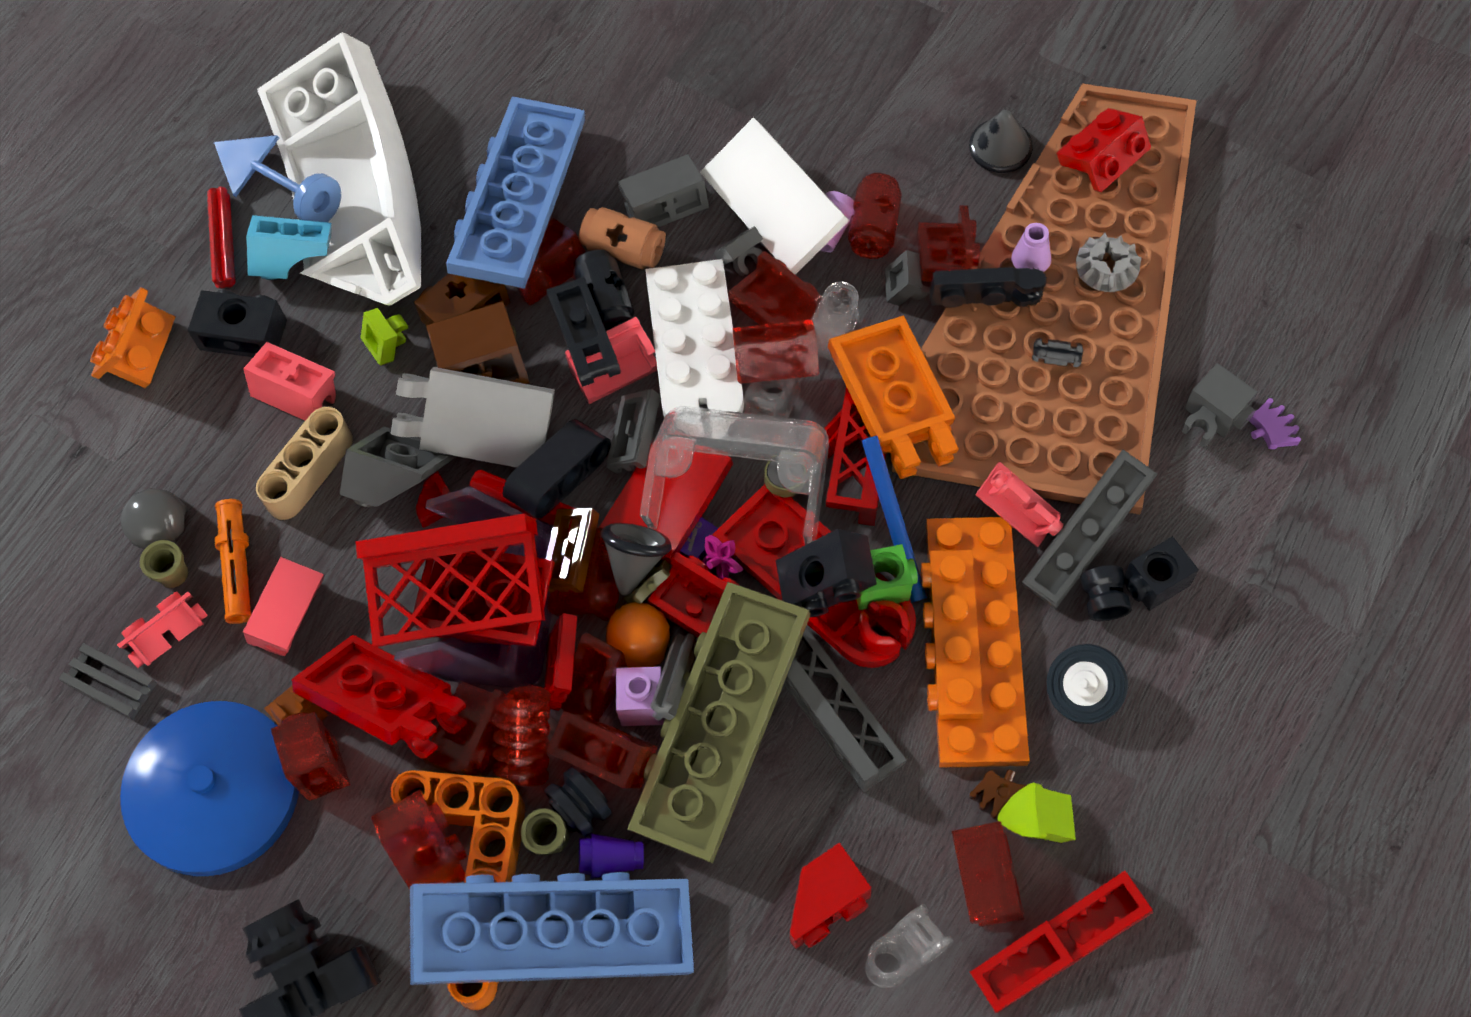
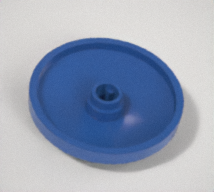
(207, 789)

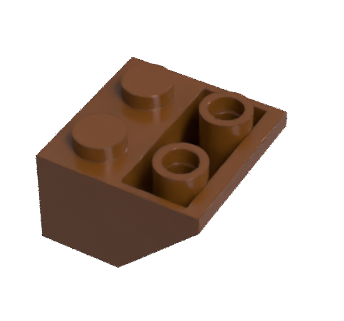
(479, 344)

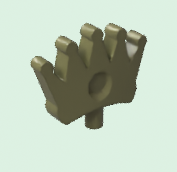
(649, 583)

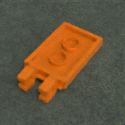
(895, 392)

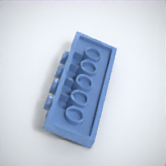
(515, 193)
(549, 929)

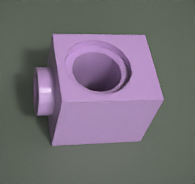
(635, 694)

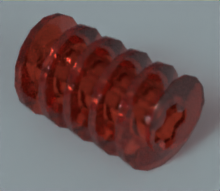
(522, 735)

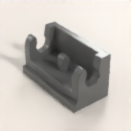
(665, 192)

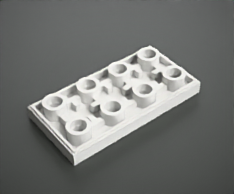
(774, 196)

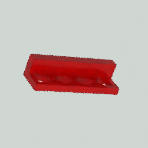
(868, 504)

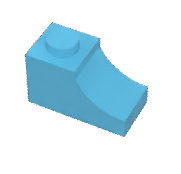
(282, 242)

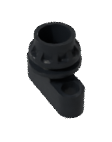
(306, 987)

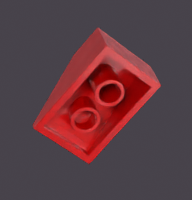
(478, 607)

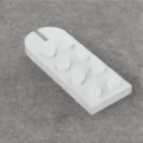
(694, 336)

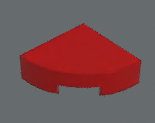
(433, 487)

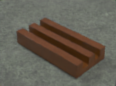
(575, 549)

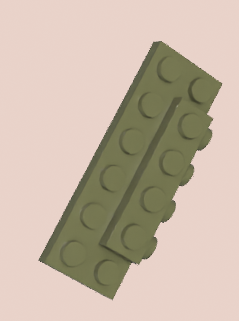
(718, 722)

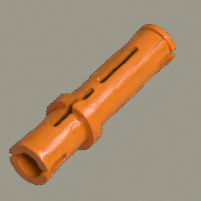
(230, 518)

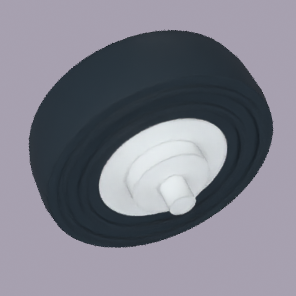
(1087, 684)

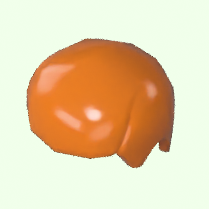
(639, 633)

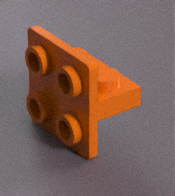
(133, 340)

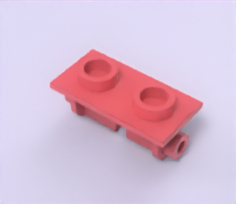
(1019, 505)
(148, 637)

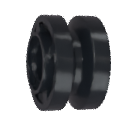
(578, 801)

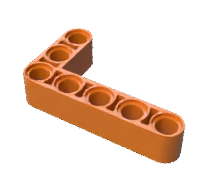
(487, 827)

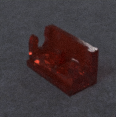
(988, 874)

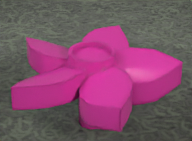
(720, 557)

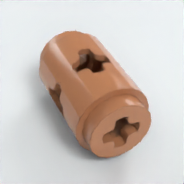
(643, 244)

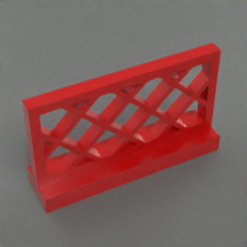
(447, 542)

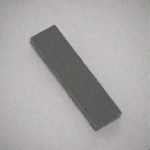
(1089, 529)

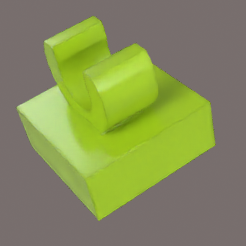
(382, 334)

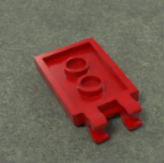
(381, 695)

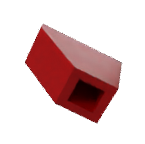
(826, 892)

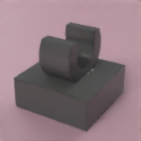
(739, 248)
(904, 279)

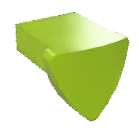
(1039, 814)

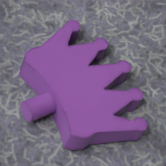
(1274, 428)

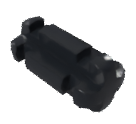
(1057, 352)

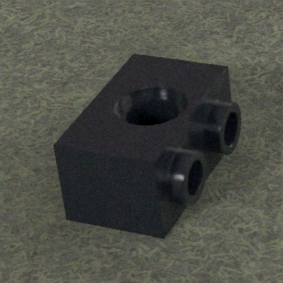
(215, 320)
(827, 571)

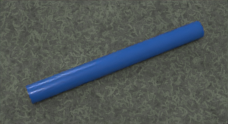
(891, 507)

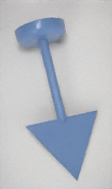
(314, 198)

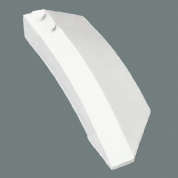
(342, 124)

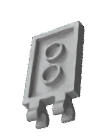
(476, 416)

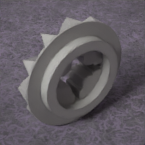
(1095, 271)

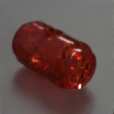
(875, 216)

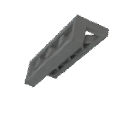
(844, 744)

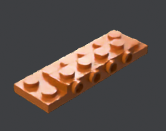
(974, 643)

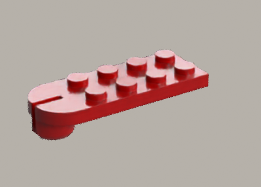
(773, 527)

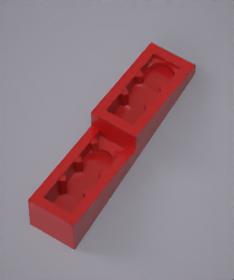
(1061, 941)

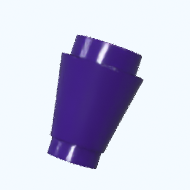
(609, 855)

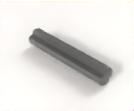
(671, 681)

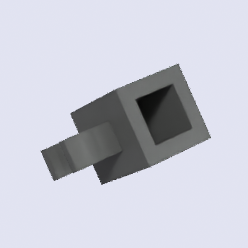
(1219, 404)

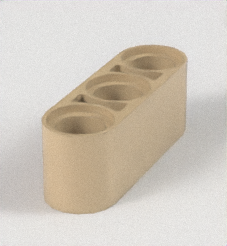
(304, 481)

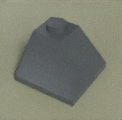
(386, 467)

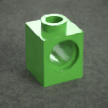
(892, 561)

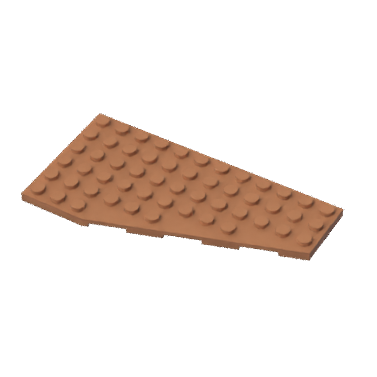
(1051, 420)

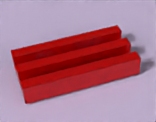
(560, 660)

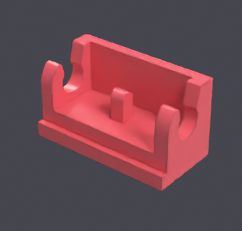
(634, 357)
(289, 381)
(282, 607)

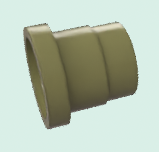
(157, 556)
(532, 829)

